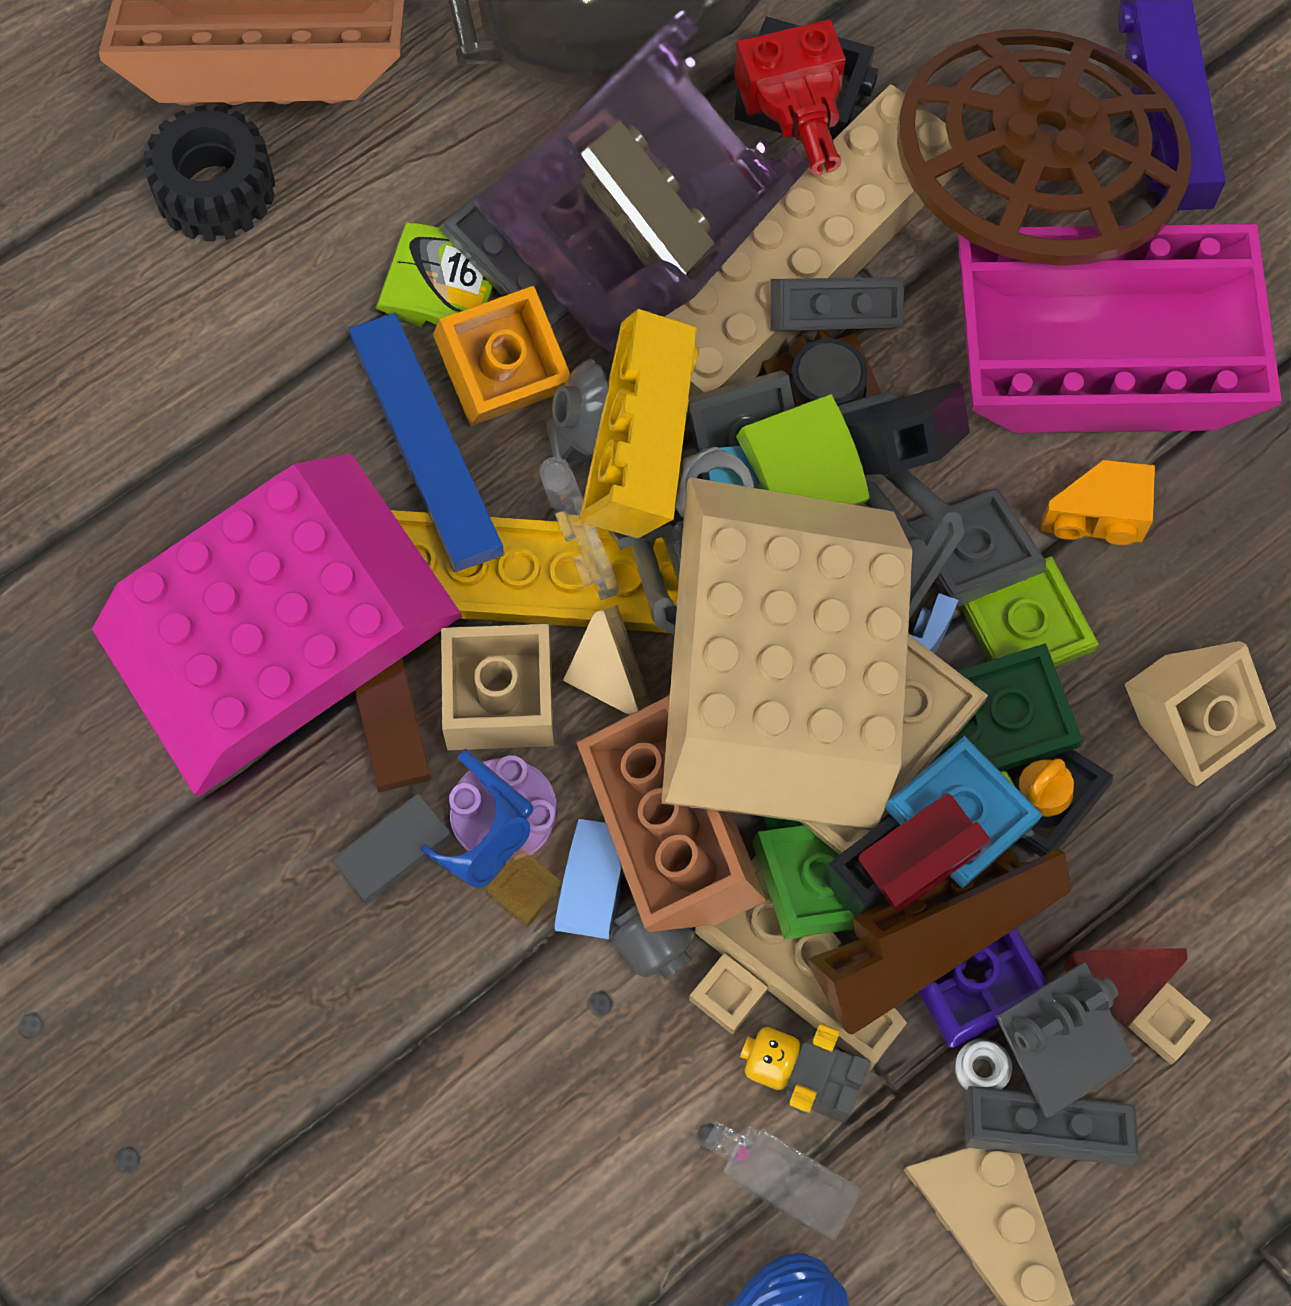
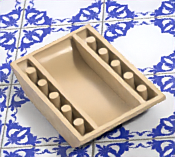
(787, 657)

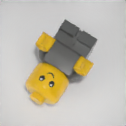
(814, 1075)

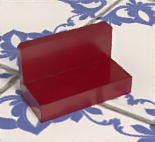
(924, 852)

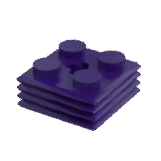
(970, 1008)

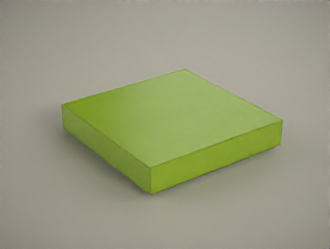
(1031, 615)

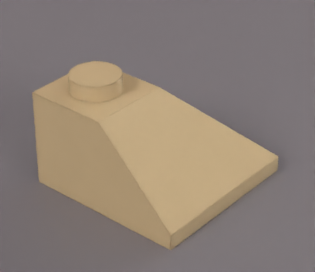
(1202, 707)

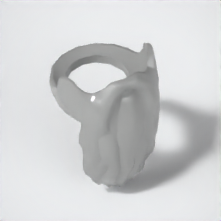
(704, 462)

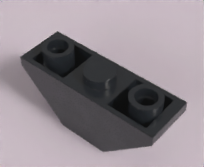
(909, 429)

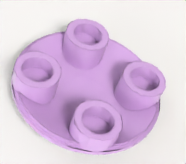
(474, 809)

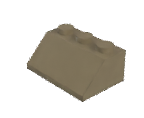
(643, 199)

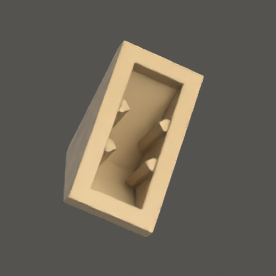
(607, 664)

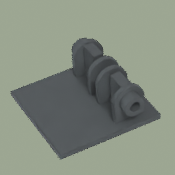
(1066, 1038)

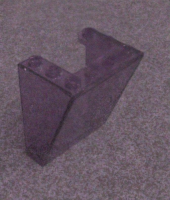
(570, 239)

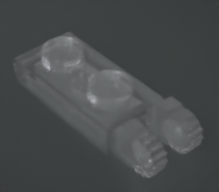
(565, 496)

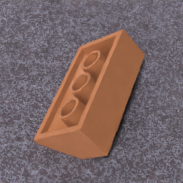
(678, 860)

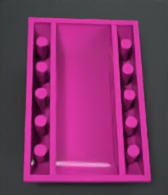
(1123, 342)
(270, 616)

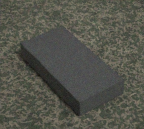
(391, 848)

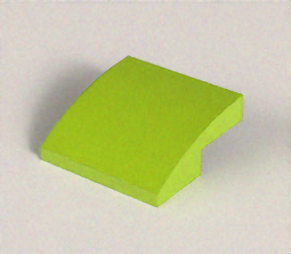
(806, 453)

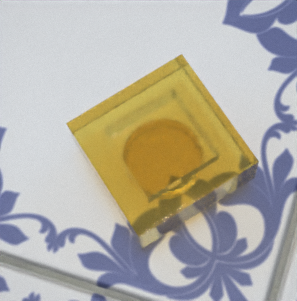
(523, 888)

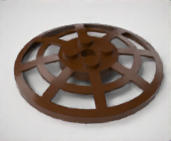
(1041, 154)

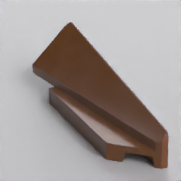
(933, 935)

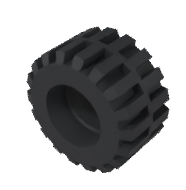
(201, 142)

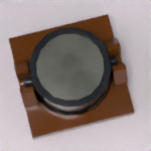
(825, 369)

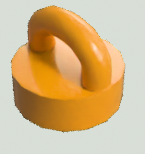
(1047, 786)

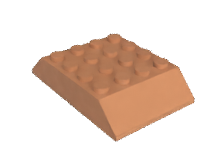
(252, 48)

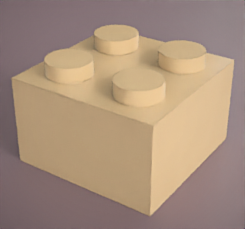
(497, 687)

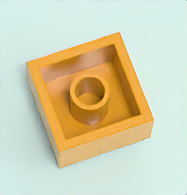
(501, 355)

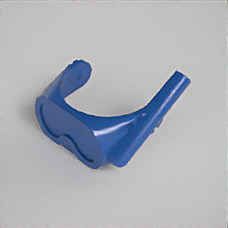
(505, 837)

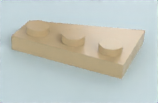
(997, 1222)

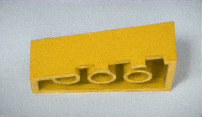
(641, 427)

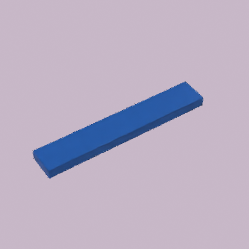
(426, 443)

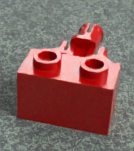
(796, 83)

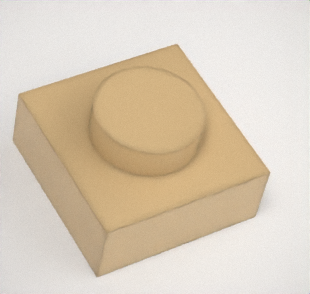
(728, 993)
(1169, 1023)

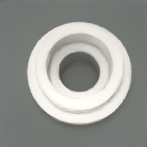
(992, 1053)

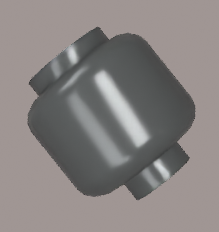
(654, 950)

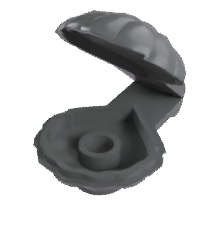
(578, 413)

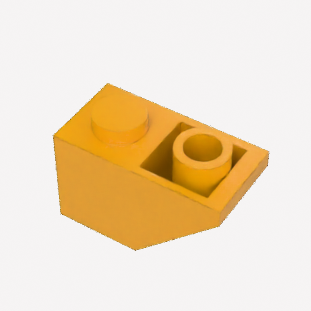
(1105, 503)

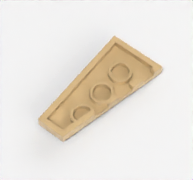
(783, 966)

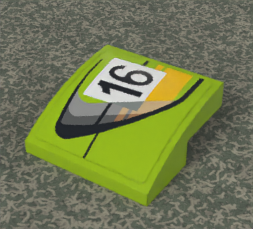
(430, 278)

